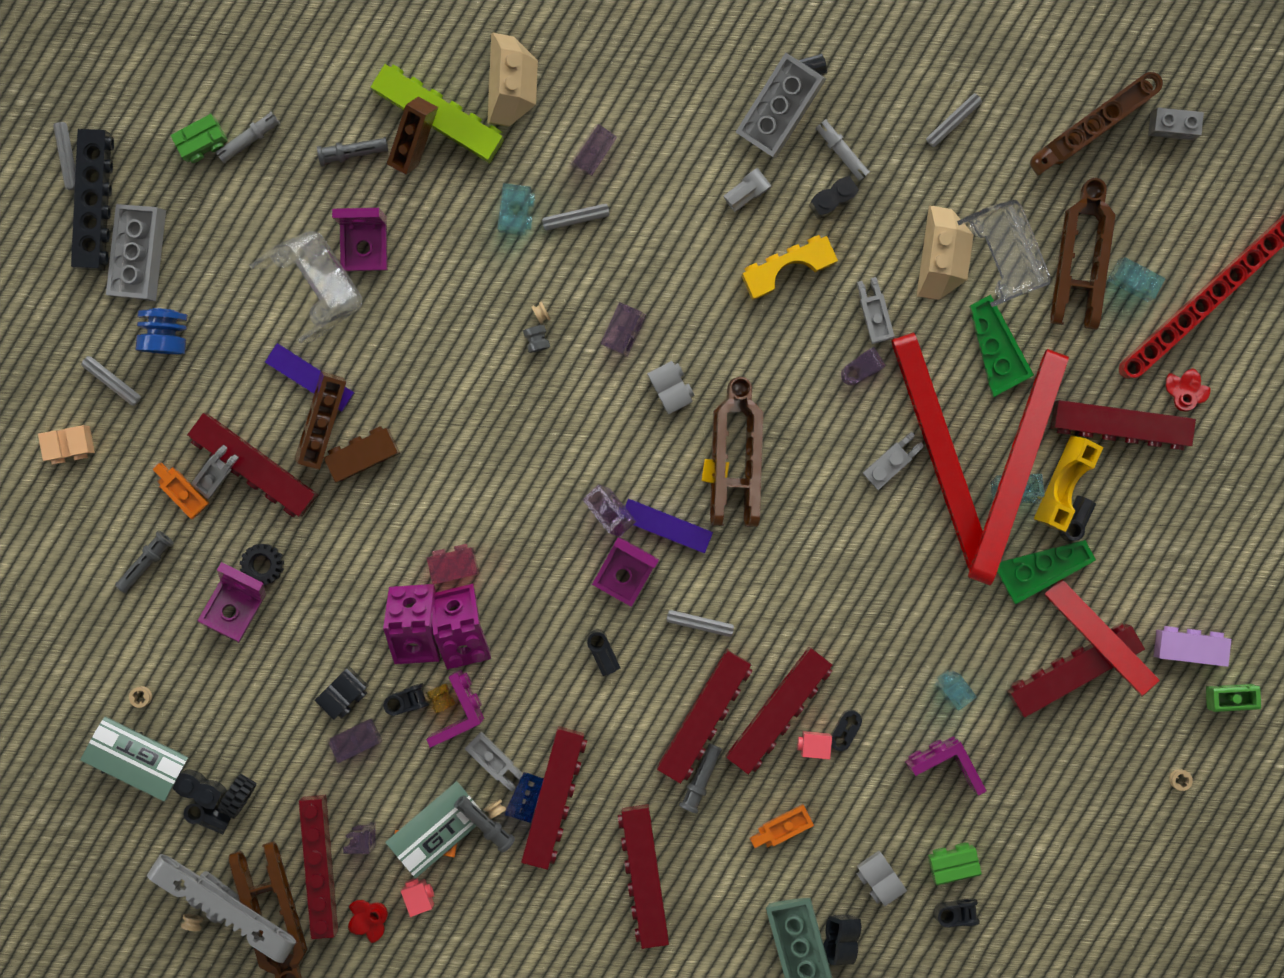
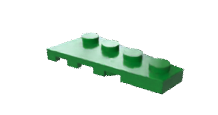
(999, 350)
(1038, 570)

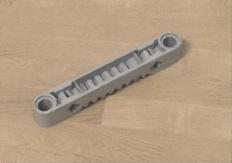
(274, 941)

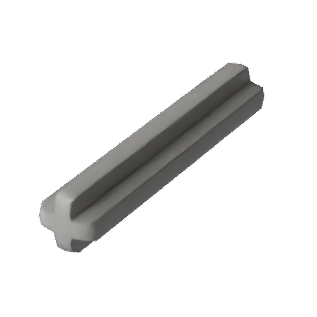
(954, 120)
(65, 154)
(575, 217)
(111, 380)
(700, 623)

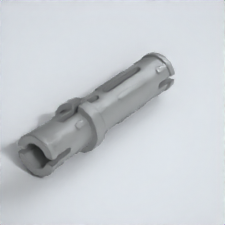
(247, 137)
(842, 149)

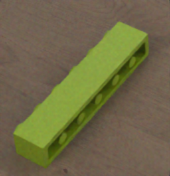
(449, 119)

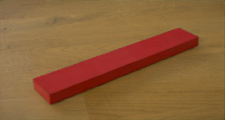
(1102, 637)

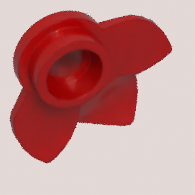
(1188, 386)
(365, 921)

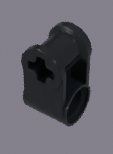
(407, 700)
(962, 913)

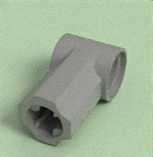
(751, 187)

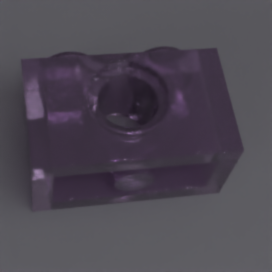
(609, 510)

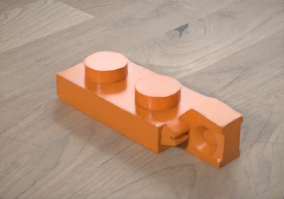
(180, 490)
(783, 827)

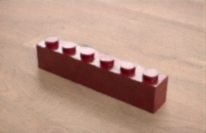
(1123, 423)
(253, 465)
(1067, 674)
(778, 711)
(703, 716)
(553, 798)
(318, 866)
(644, 875)

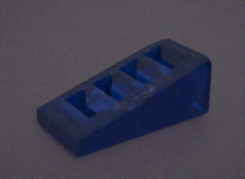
(516, 804)

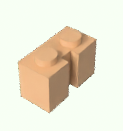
(66, 443)

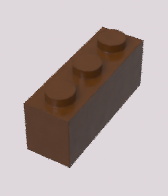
(412, 135)
(361, 454)

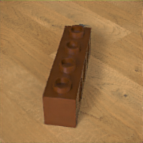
(320, 420)

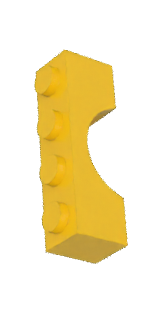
(816, 255)
(1056, 506)

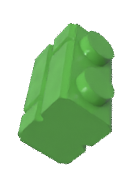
(199, 139)
(1233, 697)
(954, 864)

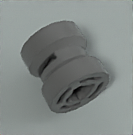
(536, 338)

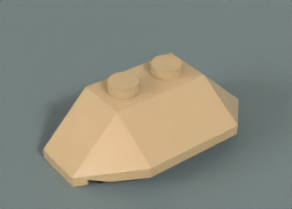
(510, 80)
(944, 254)

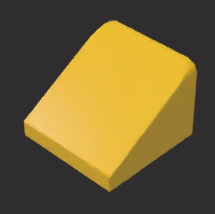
(709, 469)

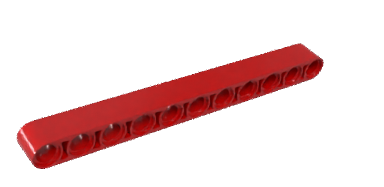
(1208, 299)
(938, 444)
(1018, 467)

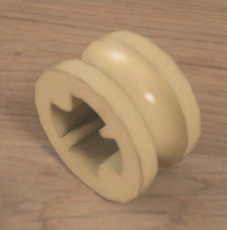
(541, 313)
(133, 698)
(1172, 779)
(494, 809)
(192, 922)

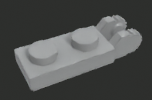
(875, 313)
(891, 462)
(213, 473)
(492, 759)

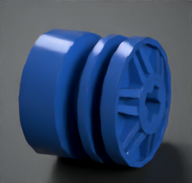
(161, 332)

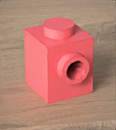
(815, 745)
(417, 896)

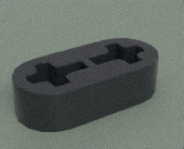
(850, 733)

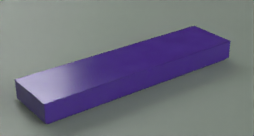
(301, 371)
(669, 526)

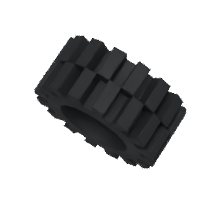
(265, 550)
(237, 796)

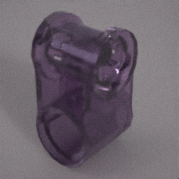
(865, 365)

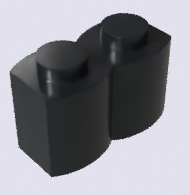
(827, 200)
(341, 693)
(195, 785)
(841, 939)

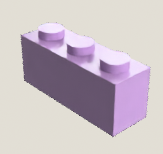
(1192, 646)

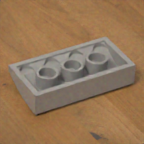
(780, 105)
(136, 252)

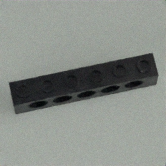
(87, 142)

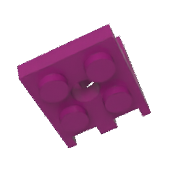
(360, 226)
(635, 561)
(236, 591)
(411, 624)
(459, 627)
(471, 705)
(941, 751)

